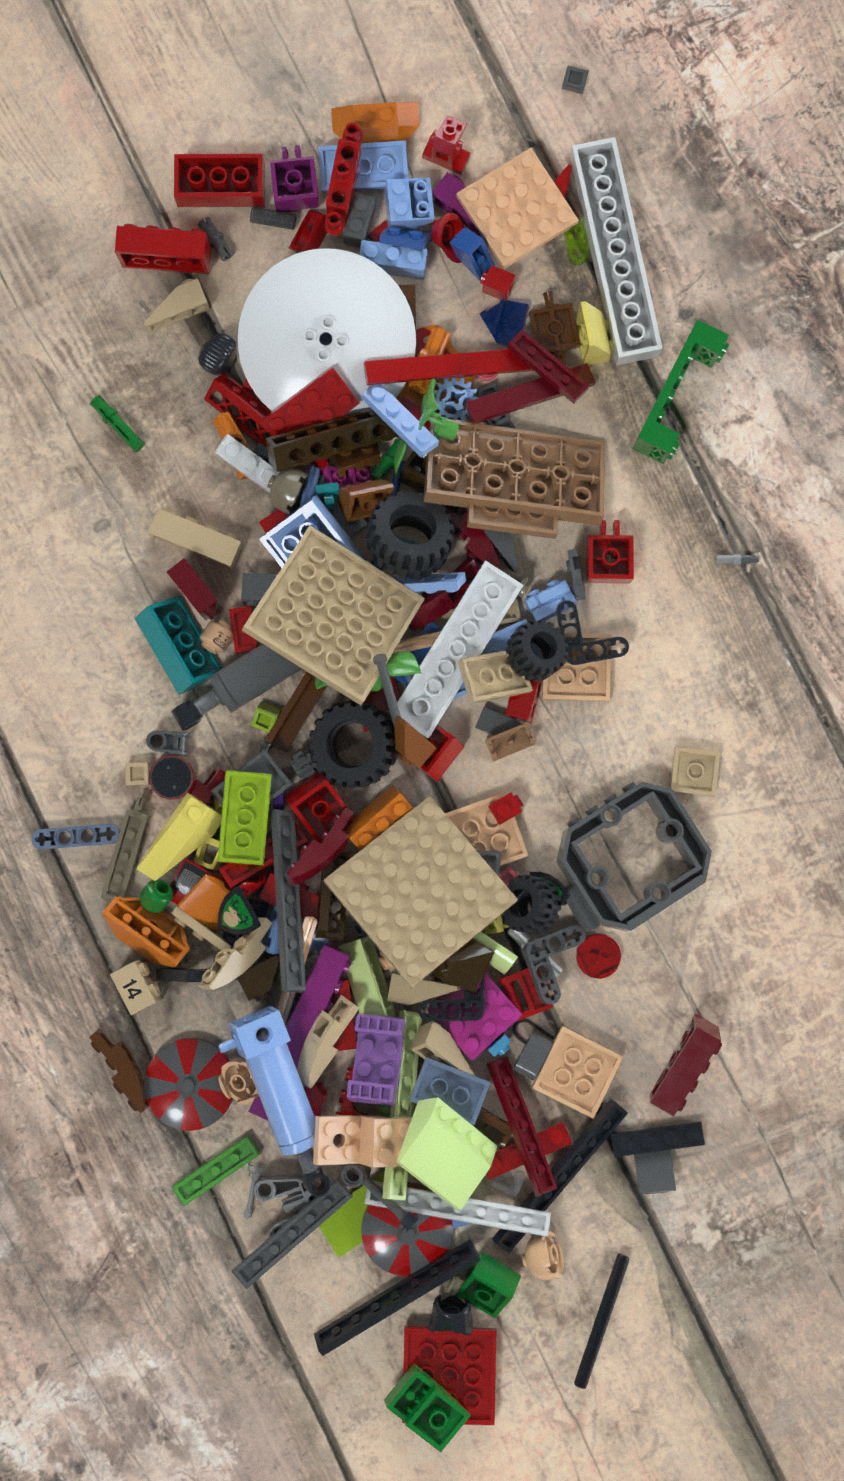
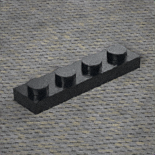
(657, 1139)

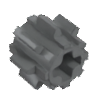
(303, 764)

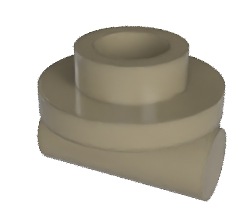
(454, 1284)

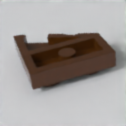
(357, 458)

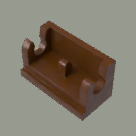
(493, 1127)

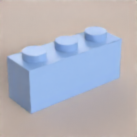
(396, 259)

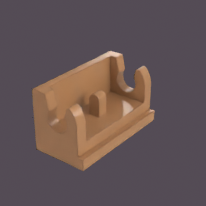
(510, 741)

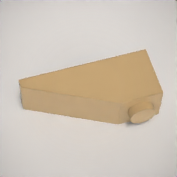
(180, 304)
(438, 1044)

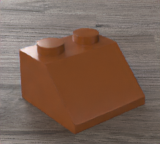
(360, 499)

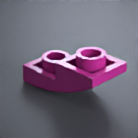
(352, 476)

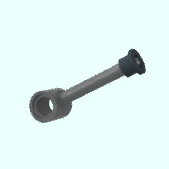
(353, 1180)

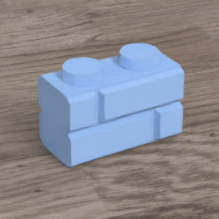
(544, 603)

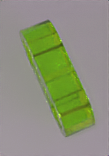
(580, 243)

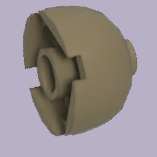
(286, 488)

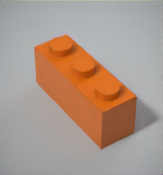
(378, 817)

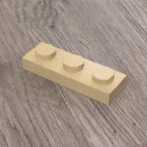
(201, 931)

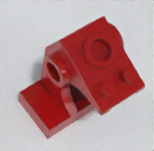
(447, 142)

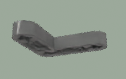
(542, 959)

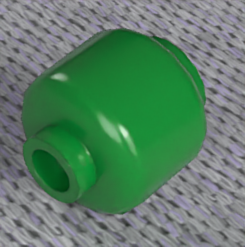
(156, 896)

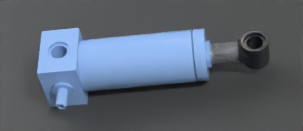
(279, 1088)

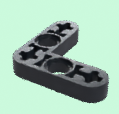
(577, 641)
(180, 974)
(469, 1000)

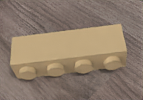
(196, 539)

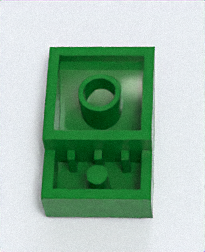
(426, 1408)

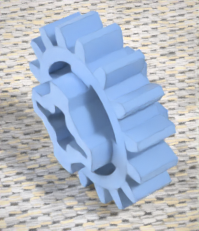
(462, 397)

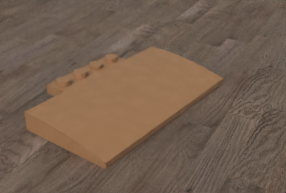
(517, 478)

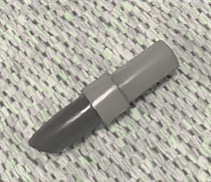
(736, 559)

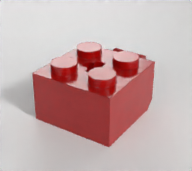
(621, 550)

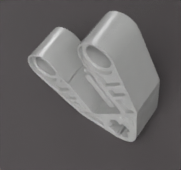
(281, 1186)

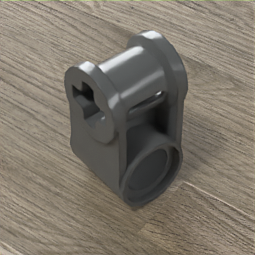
(170, 742)

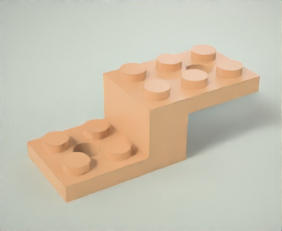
(364, 1140)

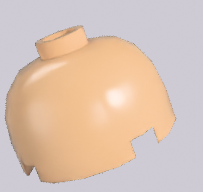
(241, 1084)
(543, 1257)

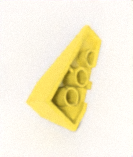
(183, 833)

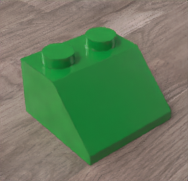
(489, 1285)

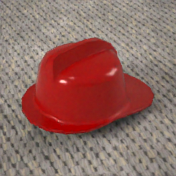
(444, 232)

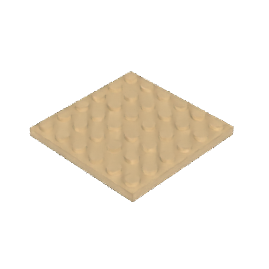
(333, 614)
(420, 891)

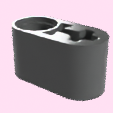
(532, 1056)

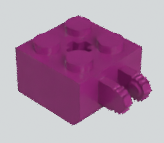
(288, 171)

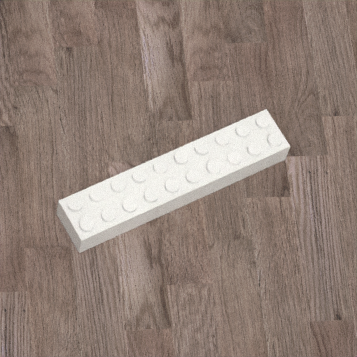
(615, 251)

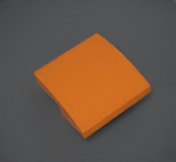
(205, 900)

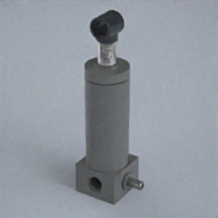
(238, 684)

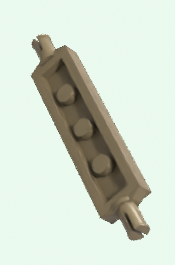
(125, 853)

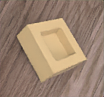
(137, 774)

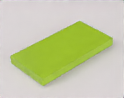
(244, 817)
(344, 1226)

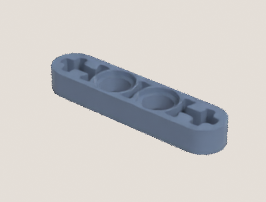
(76, 836)

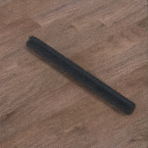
(601, 1321)

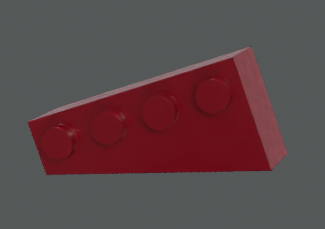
(686, 1066)

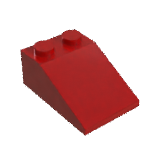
(446, 751)
(316, 804)

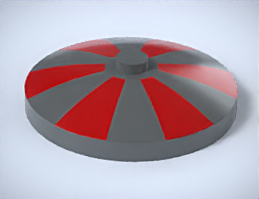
(185, 1084)
(404, 1251)

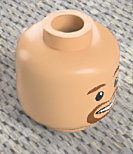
(216, 636)

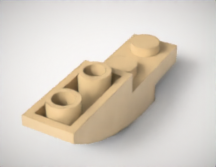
(234, 962)
(318, 1046)

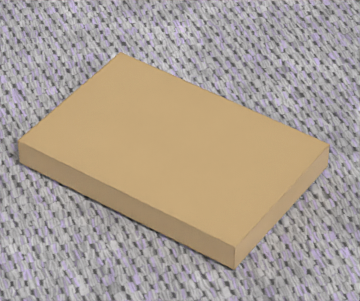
(491, 677)

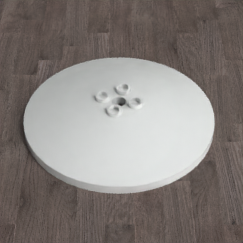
(315, 296)

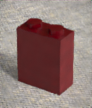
(195, 590)

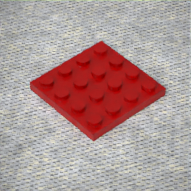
(459, 1364)

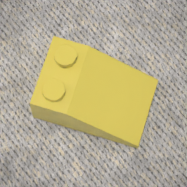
(593, 335)

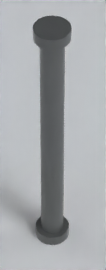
(380, 660)

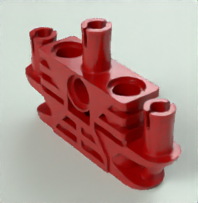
(343, 179)

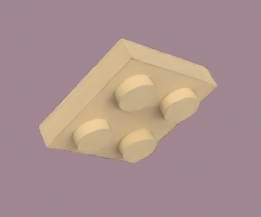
(695, 771)

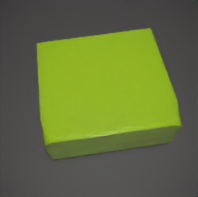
(265, 716)

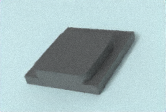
(655, 1172)

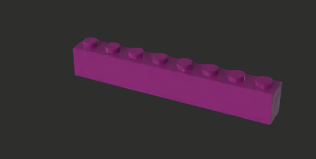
(319, 990)

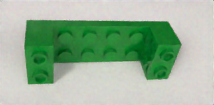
(703, 345)

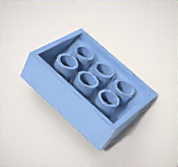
(286, 535)

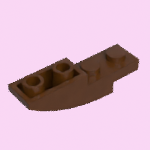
(129, 1078)

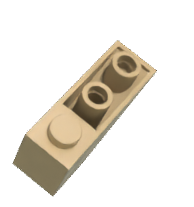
(425, 990)

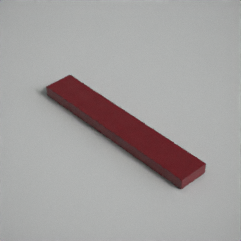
(519, 397)
(521, 1126)

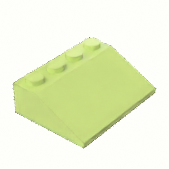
(445, 1152)

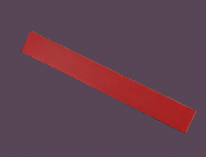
(443, 367)

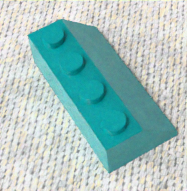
(177, 644)

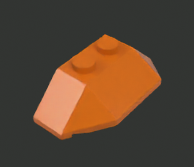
(378, 121)
(148, 933)

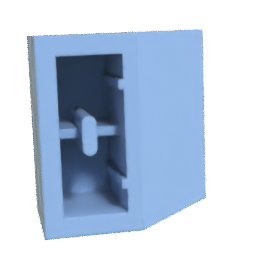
(408, 203)

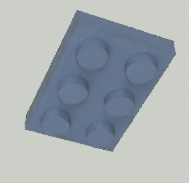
(453, 1086)

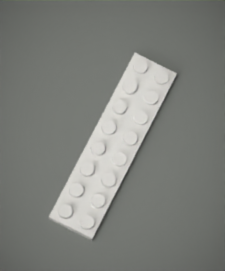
(461, 637)

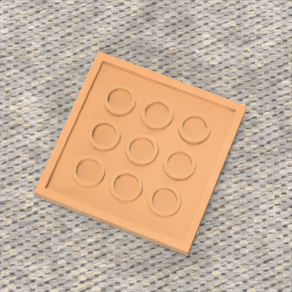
(517, 208)

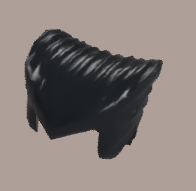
(217, 354)
(451, 1315)

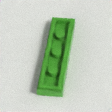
(216, 1170)

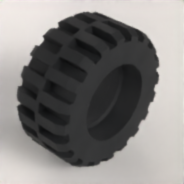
(406, 558)
(325, 738)

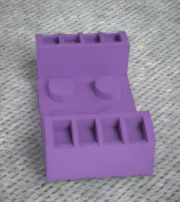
(377, 1059)

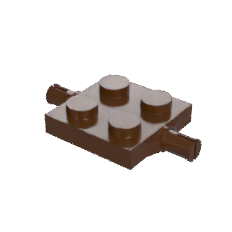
(555, 327)

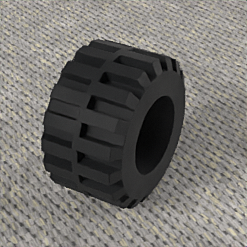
(550, 643)
(543, 909)

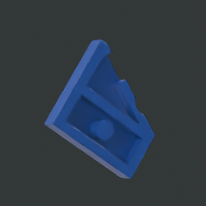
(406, 238)

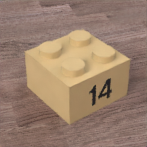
(137, 986)

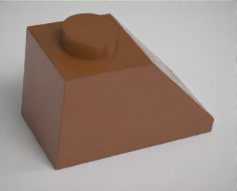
(411, 744)

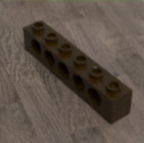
(323, 434)

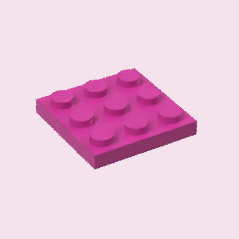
(477, 1036)

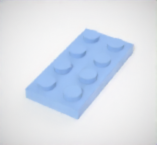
(376, 164)

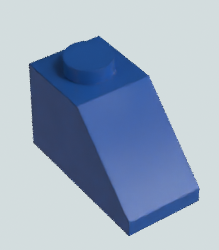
(472, 252)

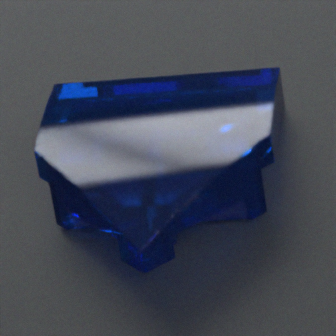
(505, 320)

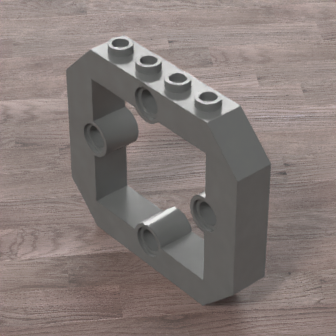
(685, 838)

